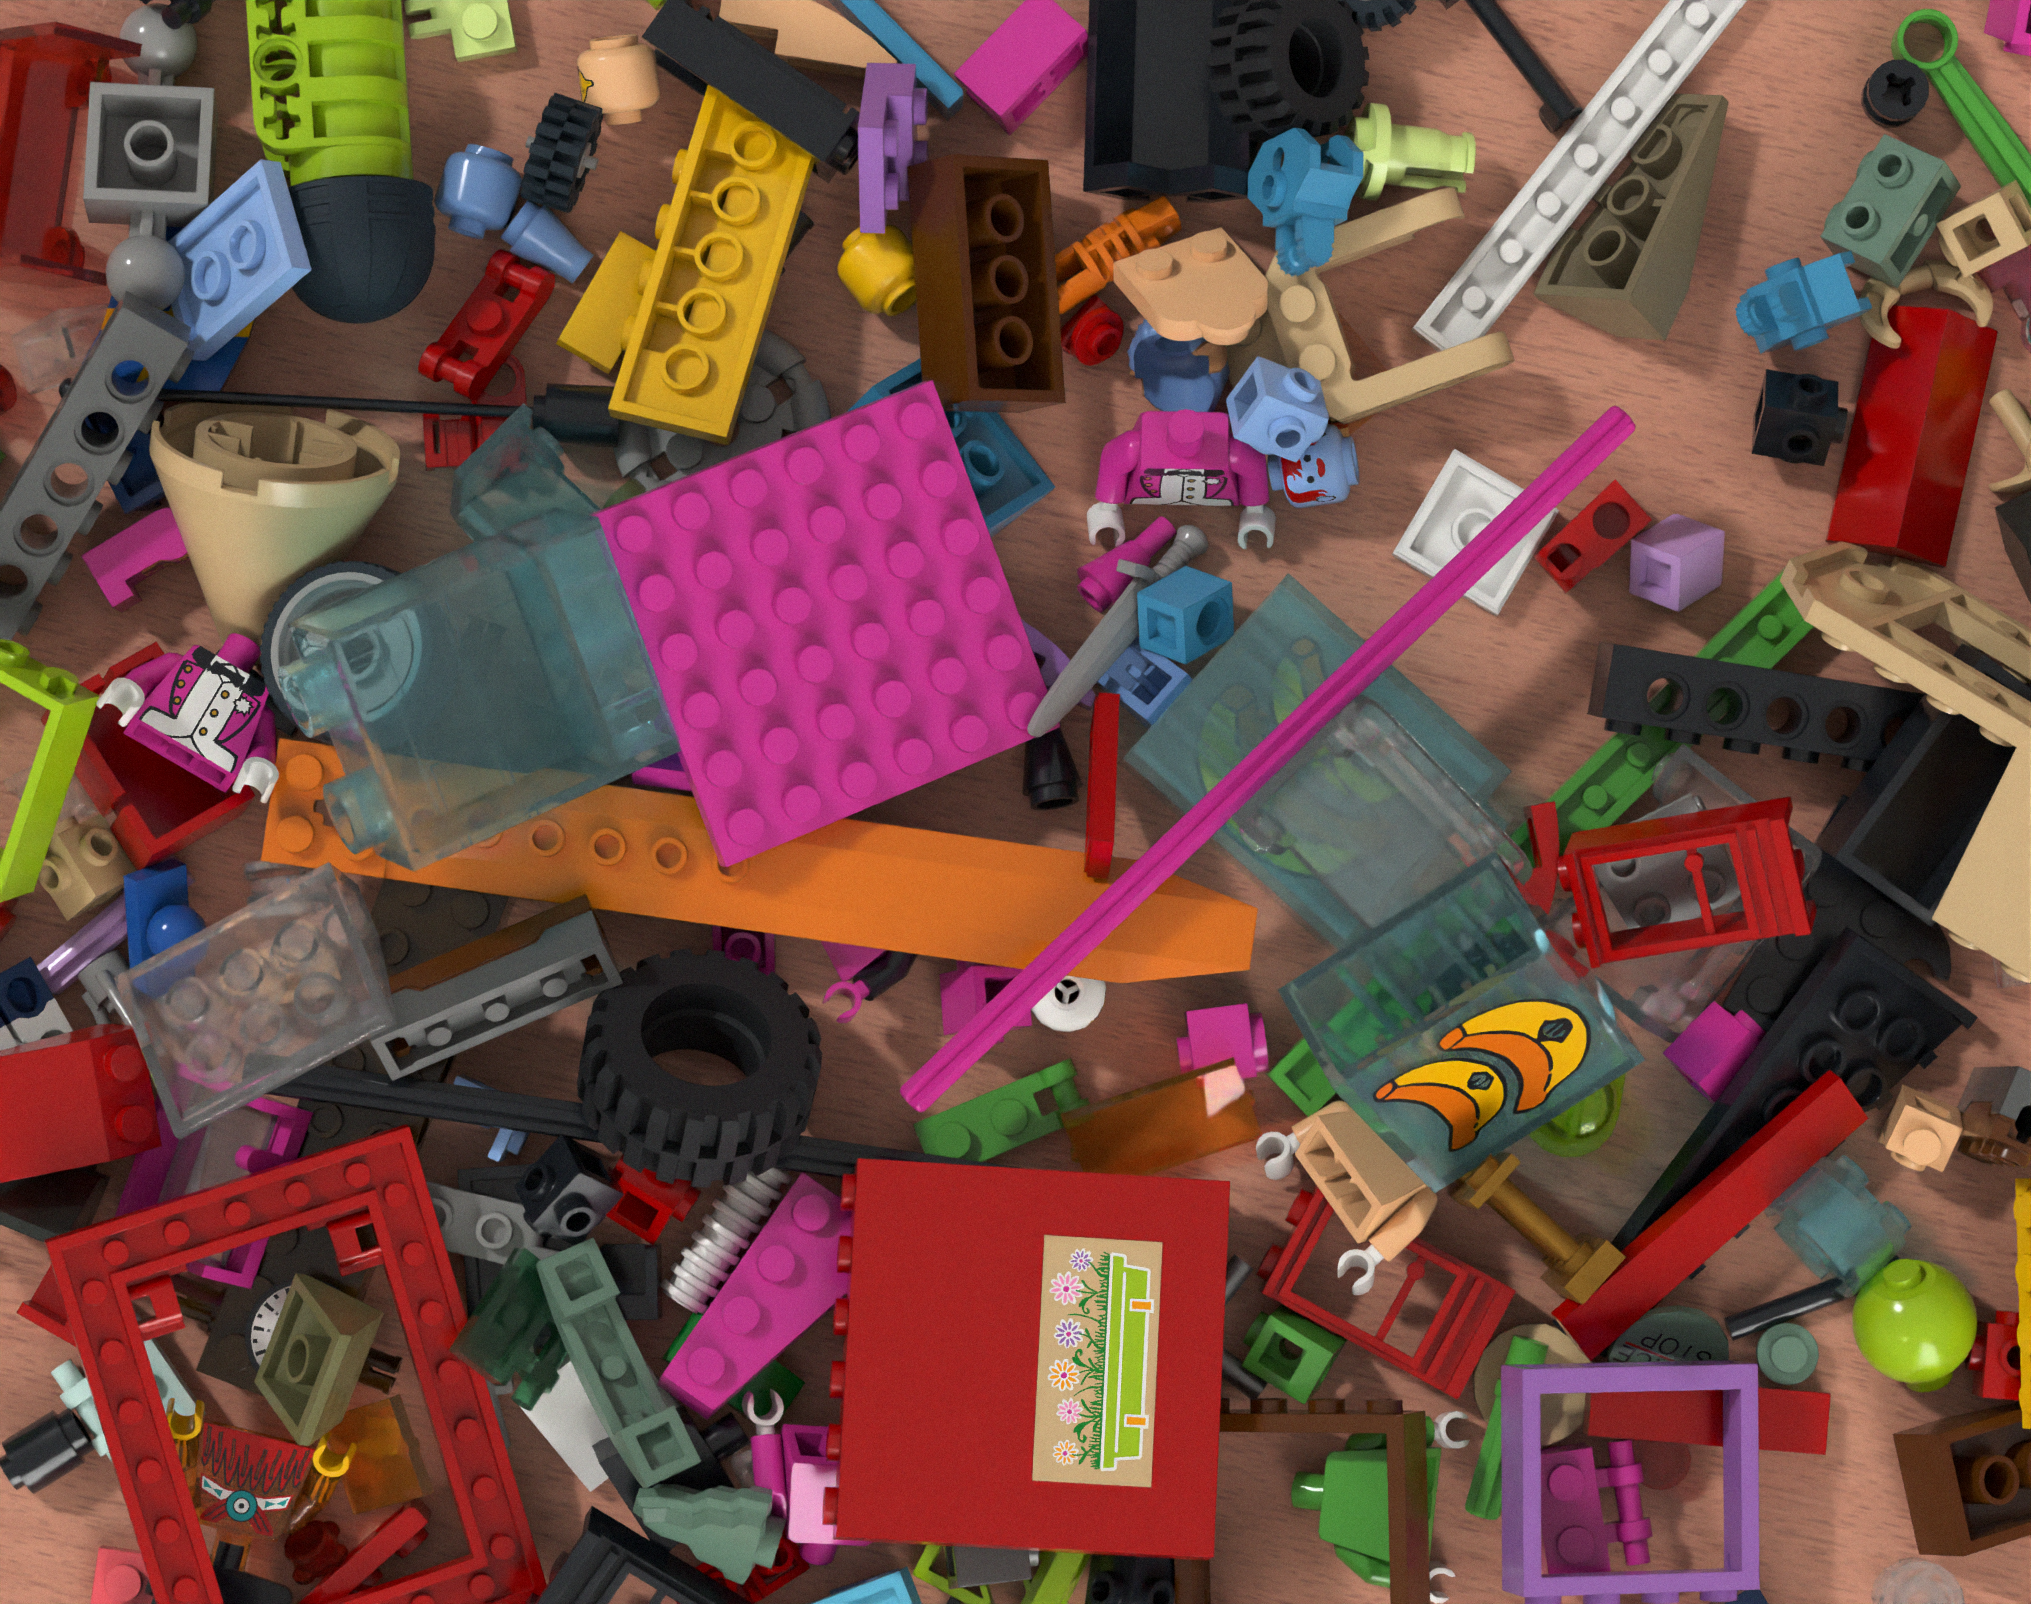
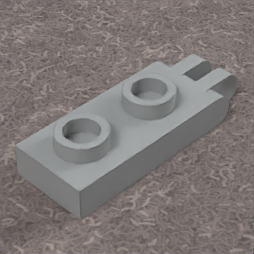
(483, 1225)

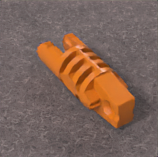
(1124, 237)

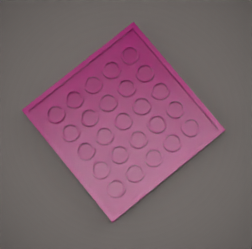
(826, 621)

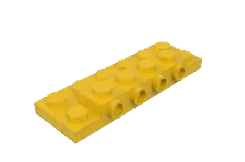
(711, 275)

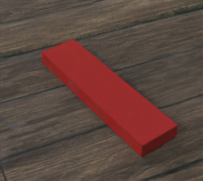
(1786, 1417)

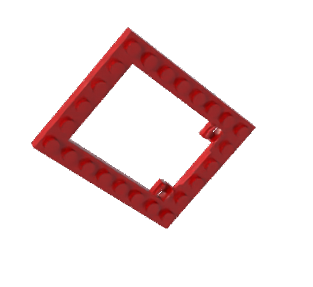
(339, 1188)

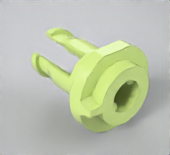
(1408, 154)

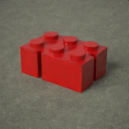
(154, 800)

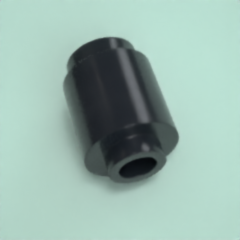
(45, 1450)

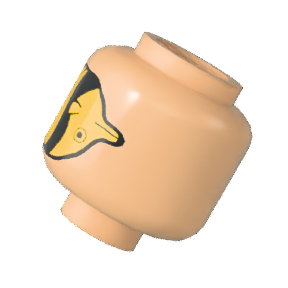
(619, 77)

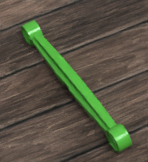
(1970, 107)

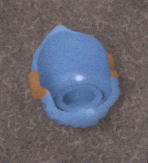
(1178, 372)

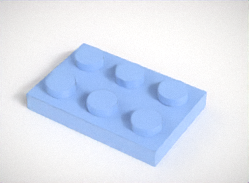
(238, 258)

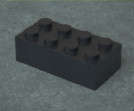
(1922, 801)

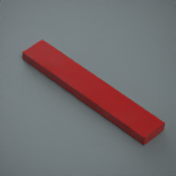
(1713, 1213)

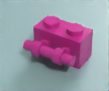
(1571, 1511)

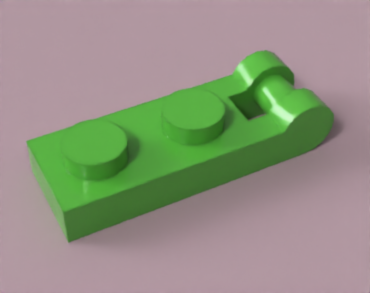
(1001, 1117)

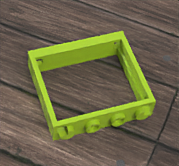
(53, 766)

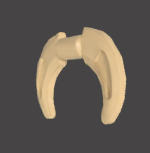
(1934, 273)

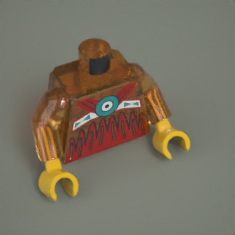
(252, 1481)

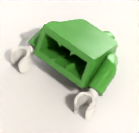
(1356, 1500)

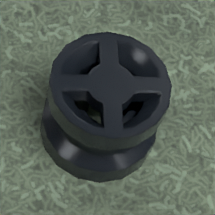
(1885, 102)

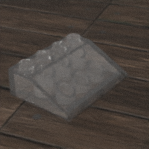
(259, 998)

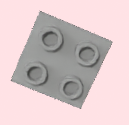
(1659, 886)

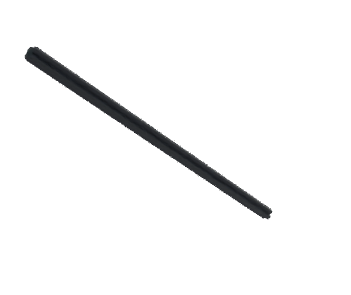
(542, 1115)

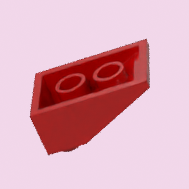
(74, 1102)

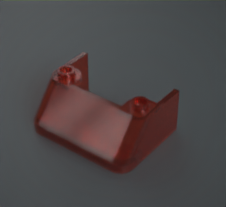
(41, 89)

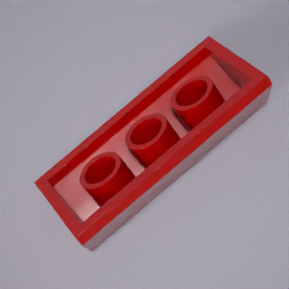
(1913, 436)

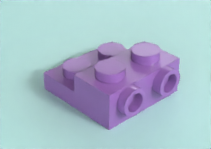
(888, 139)

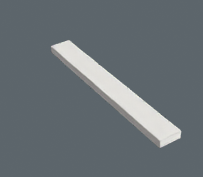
(1574, 171)

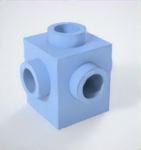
(1277, 409)

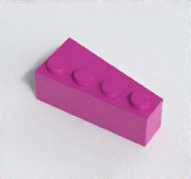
(767, 1302)

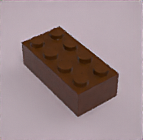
(986, 282)

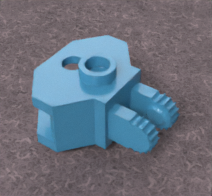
(1304, 194)
(1800, 303)

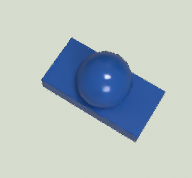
(158, 910)

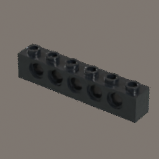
(1627, 672)

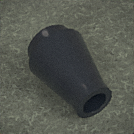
(1050, 772)

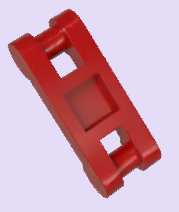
(487, 325)

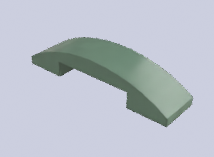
(611, 1365)

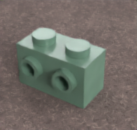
(1890, 209)

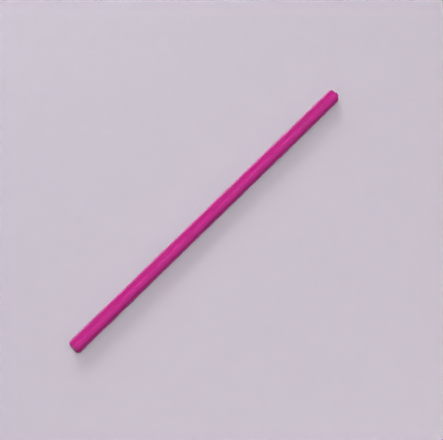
(1267, 759)

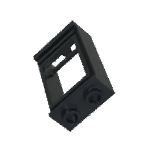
(751, 76)
(611, 1552)

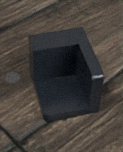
(638, 1278)

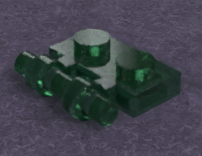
(505, 1327)

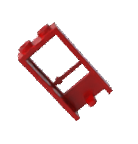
(1763, 861)
(1456, 1332)

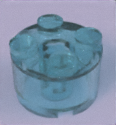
(1839, 1224)

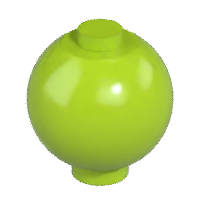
(1915, 1323)

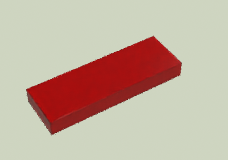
(1101, 785)

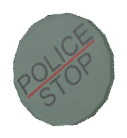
(1671, 1335)

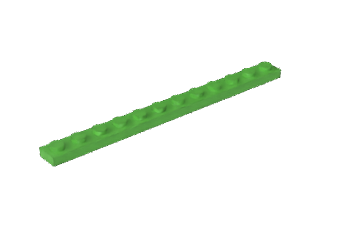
(1609, 779)

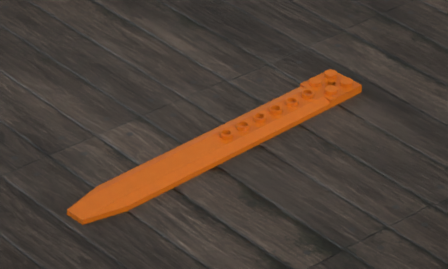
(830, 885)

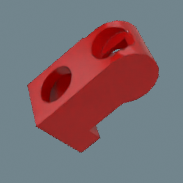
(1592, 536)

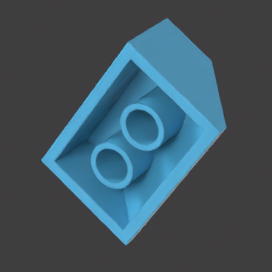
(995, 460)

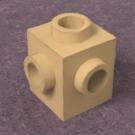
(84, 865)

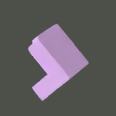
(1676, 562)

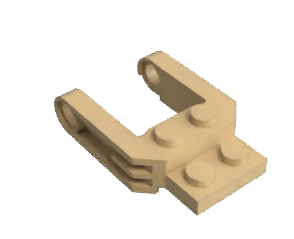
(1306, 332)

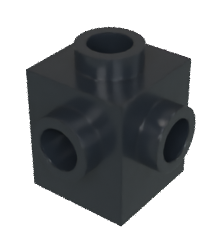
(1797, 418)
(568, 1191)
(1130, 1580)

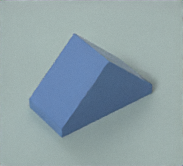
(1145, 682)

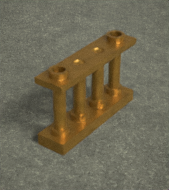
(1573, 1264)

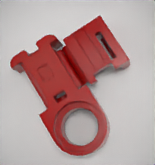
(465, 435)

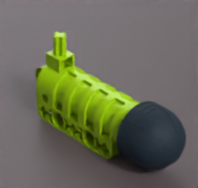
(349, 151)

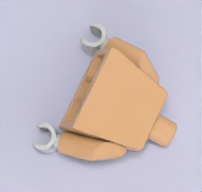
(1360, 1179)

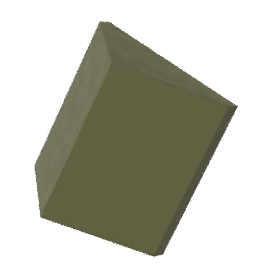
(316, 1357)

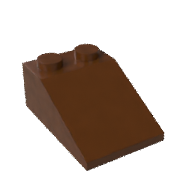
(1967, 1480)

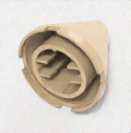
(267, 498)

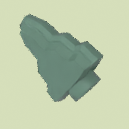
(719, 1524)

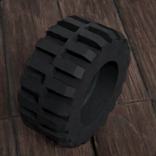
(687, 1126)

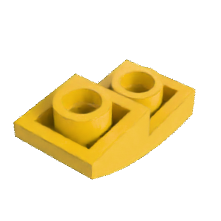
(611, 296)

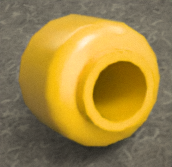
(879, 270)

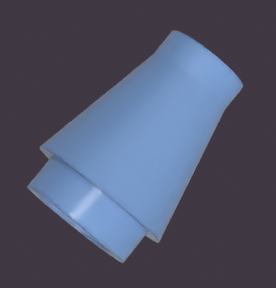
(546, 241)

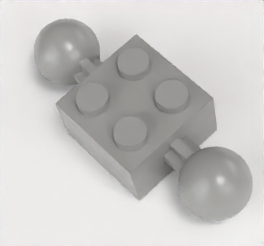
(150, 157)

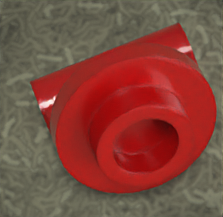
(1092, 332)

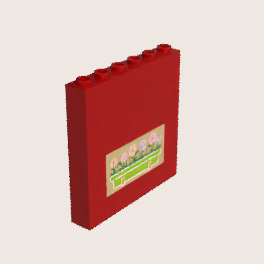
(1029, 1360)

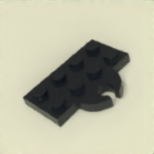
(1841, 900)

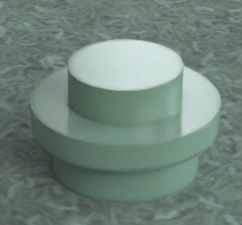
(1787, 1353)

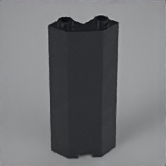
(1153, 108)

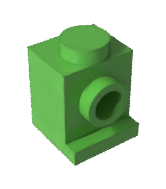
(1292, 1373)

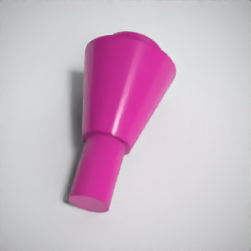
(1099, 579)

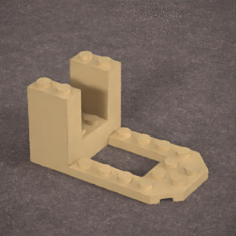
(1874, 613)

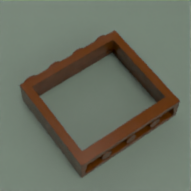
(1405, 1476)

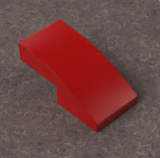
(1544, 843)

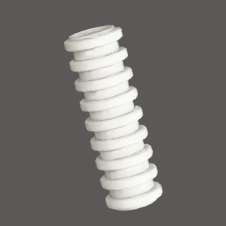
(723, 1238)

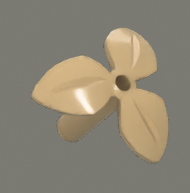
(2019, 428)

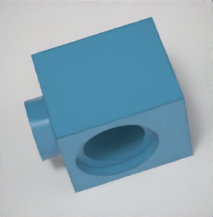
(1185, 614)

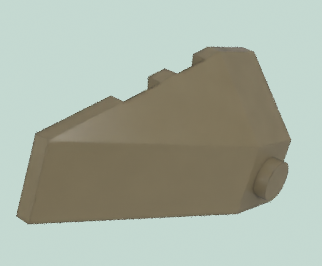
(1641, 241)

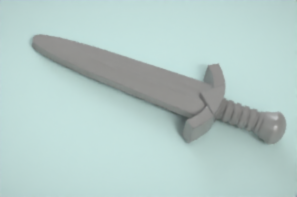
(1113, 632)

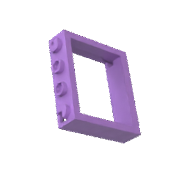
(1522, 1479)

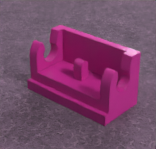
(1023, 62)

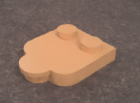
(1195, 288)

